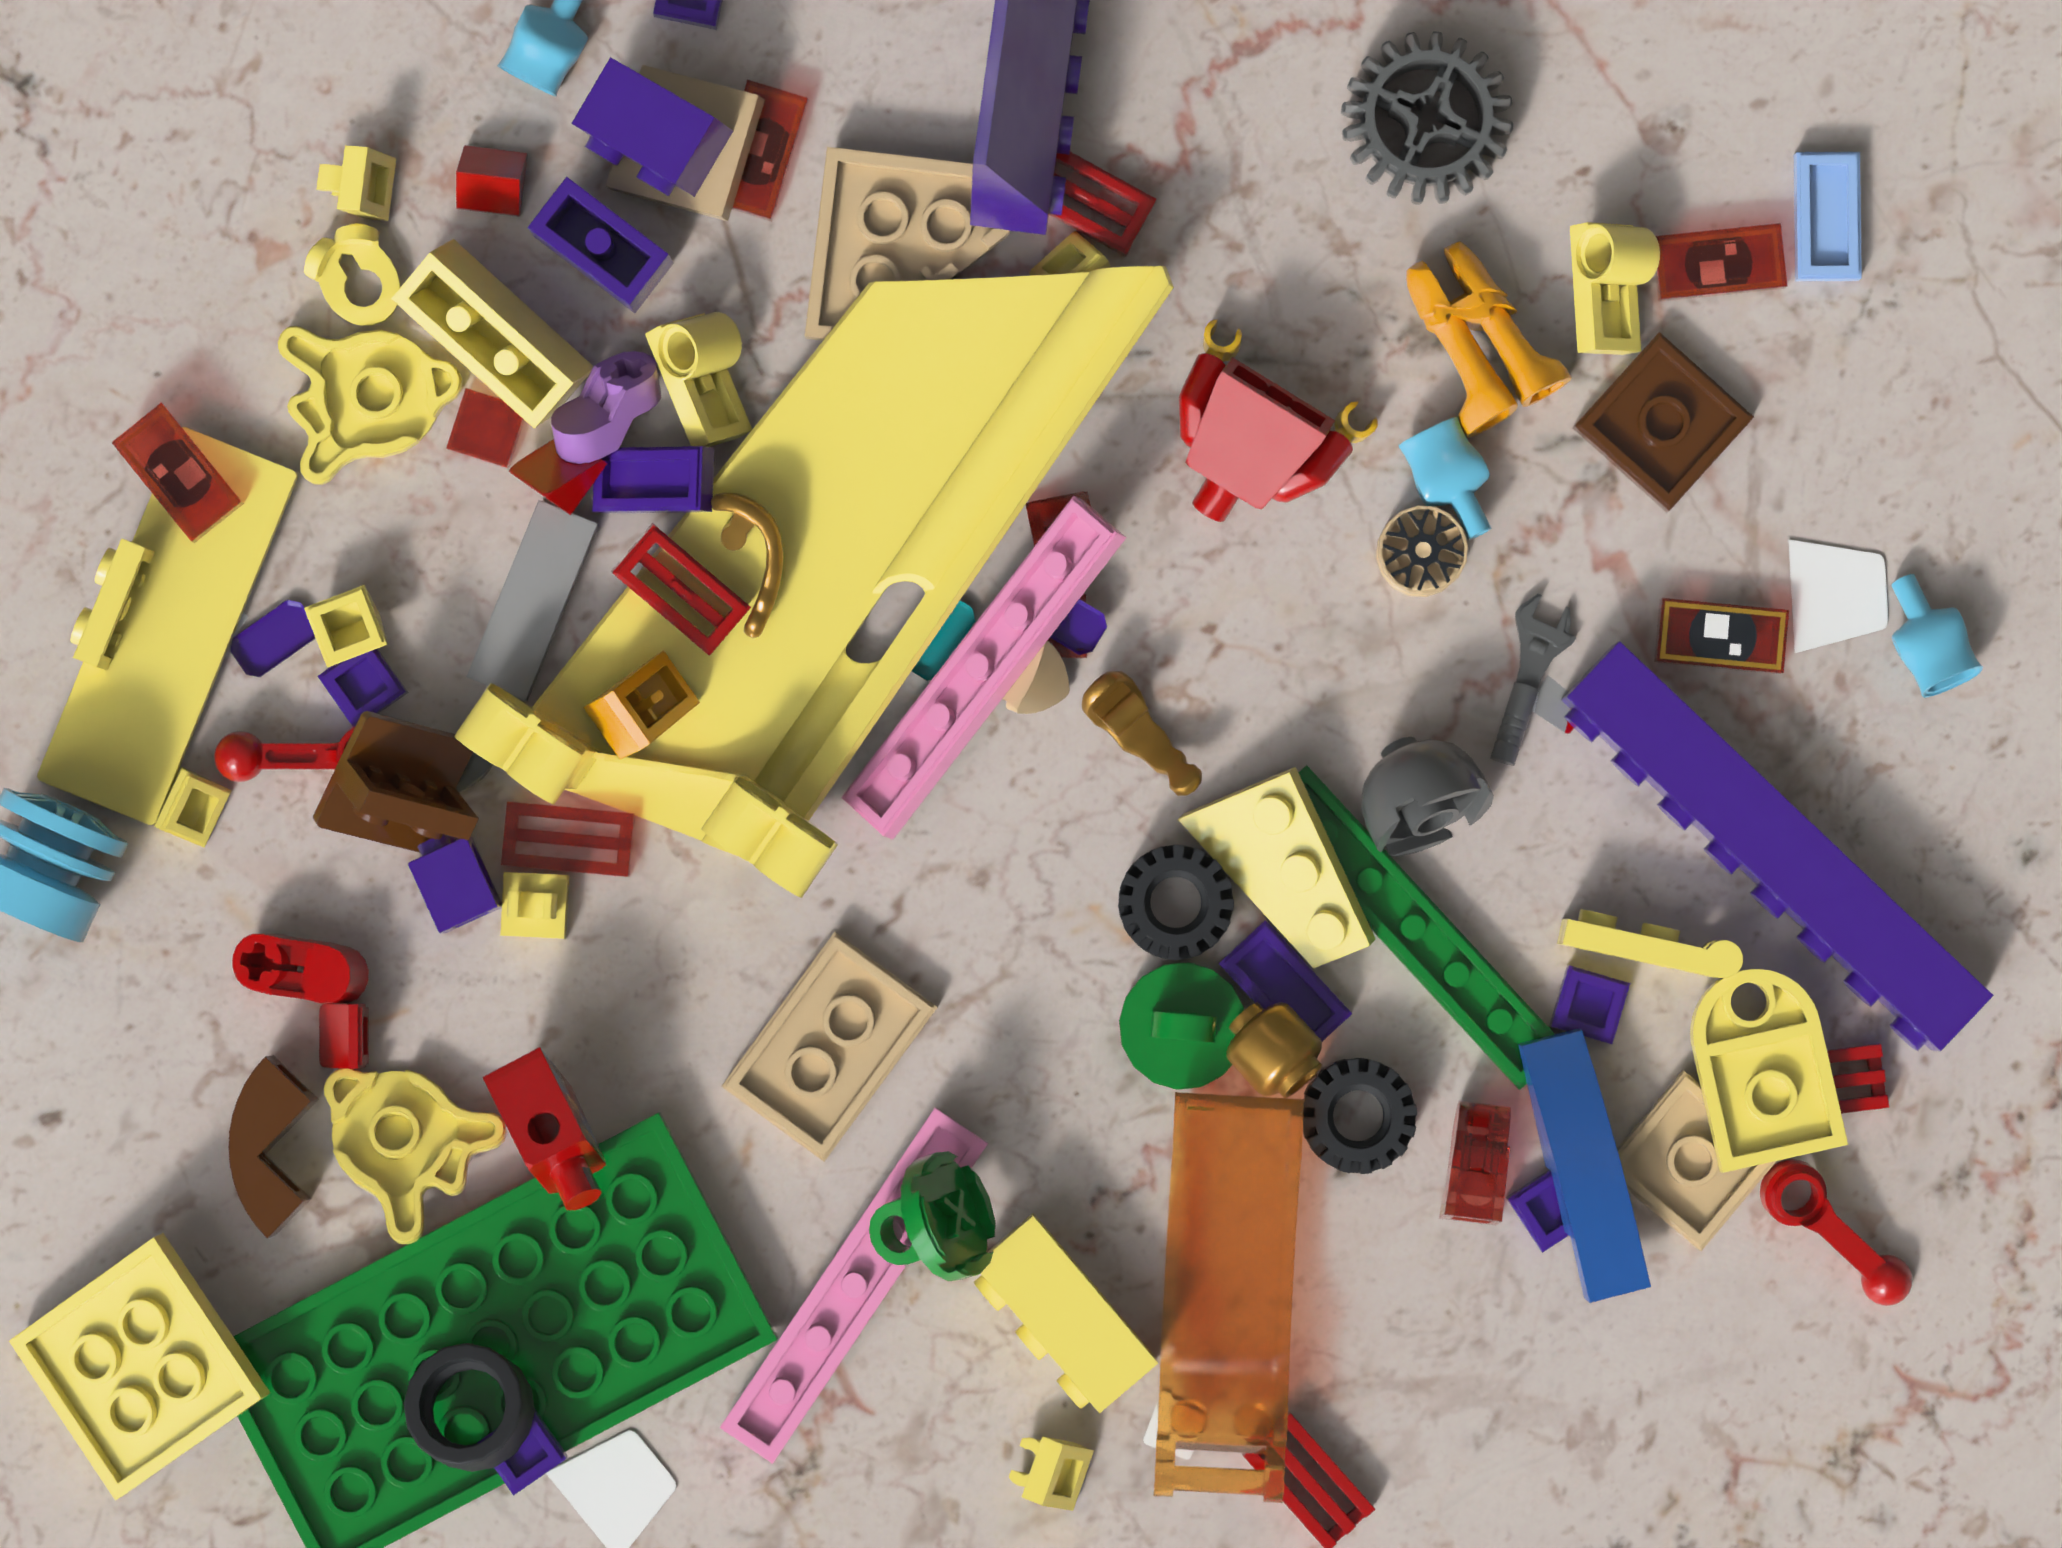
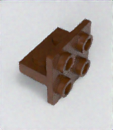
(397, 785)

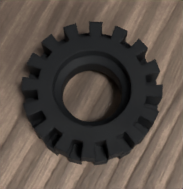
(1211, 920)
(1397, 1123)

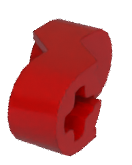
(271, 962)

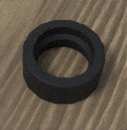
(430, 1379)

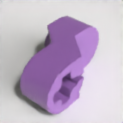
(603, 412)

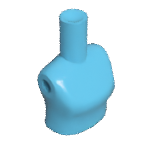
(545, 45)
(1449, 472)
(1932, 641)

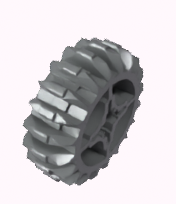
(1454, 128)

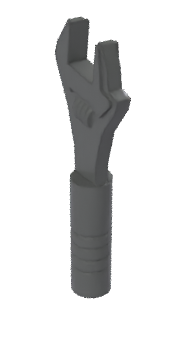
(1537, 649)

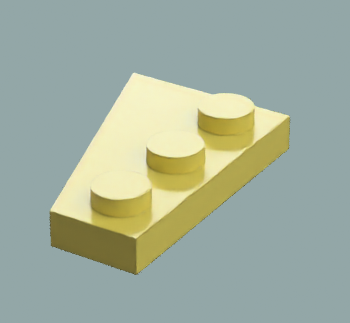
(1285, 864)

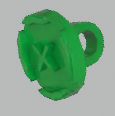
(1179, 1025)
(944, 1218)

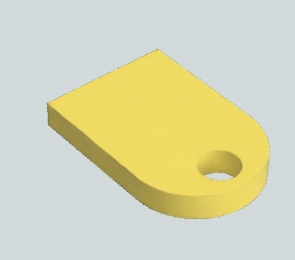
(1765, 1077)

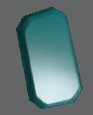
(945, 641)

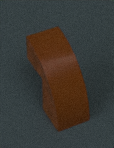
(262, 1115)

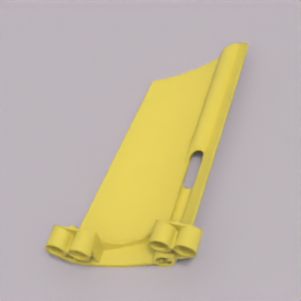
(882, 467)

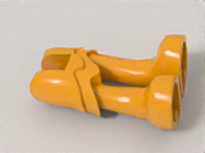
(1482, 309)

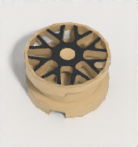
(1421, 551)

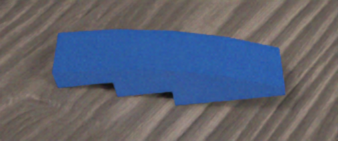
(1584, 1165)

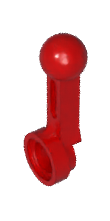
(243, 756)
(1883, 1277)

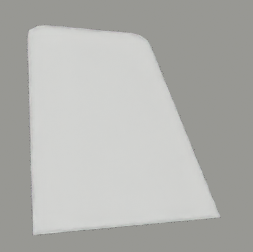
(1835, 594)
(615, 1488)

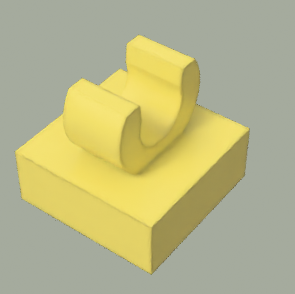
(361, 182)
(534, 905)
(1055, 1473)

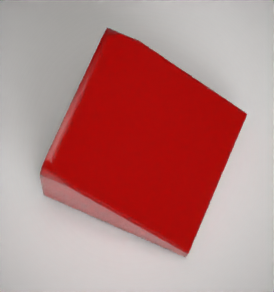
(555, 478)
(344, 1036)

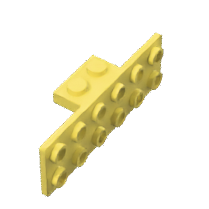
(161, 640)

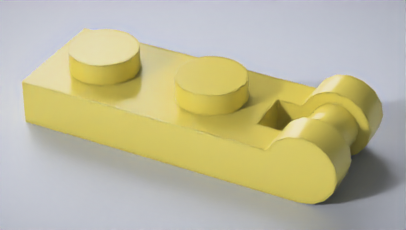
(1652, 946)

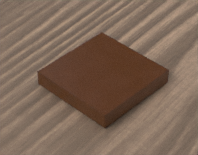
(1663, 422)

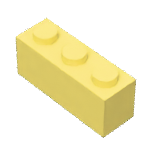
(492, 332)
(1064, 1316)

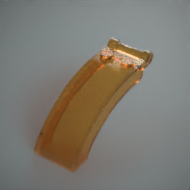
(1228, 1291)

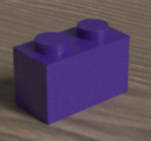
(652, 128)
(600, 245)

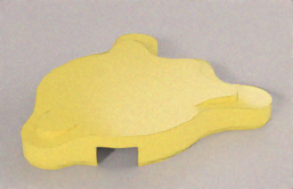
(365, 396)
(403, 1137)

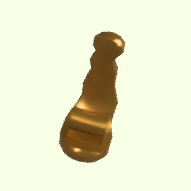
(733, 537)
(1121, 710)

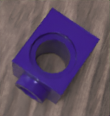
(454, 882)

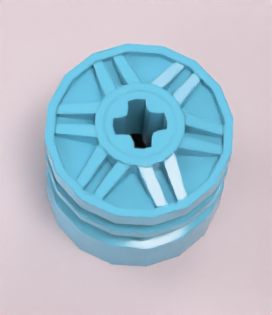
(47, 861)

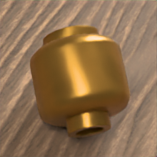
(1274, 1049)

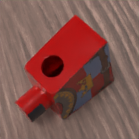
(548, 1127)

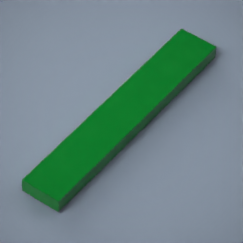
(1428, 940)

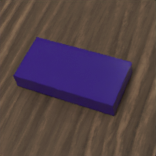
(655, 480)
(1275, 973)

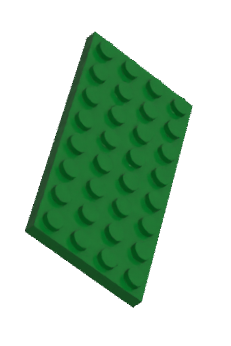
(588, 1302)

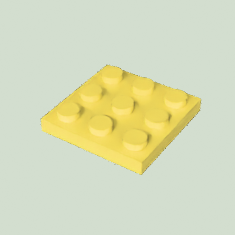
(139, 1366)

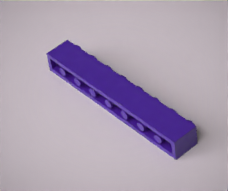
(1775, 848)

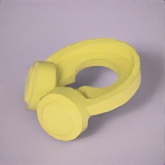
(324, 267)

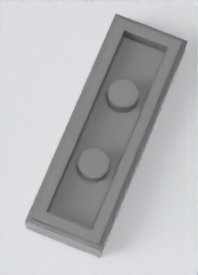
(533, 600)

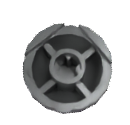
(1420, 792)

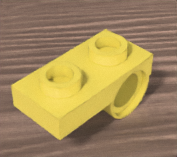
(1606, 273)
(695, 366)

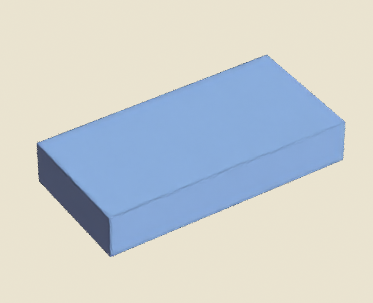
(1827, 216)

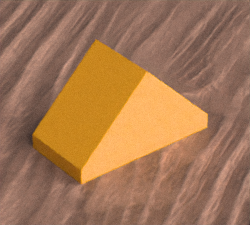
(642, 706)

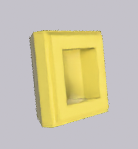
(1071, 256)
(346, 625)
(192, 807)

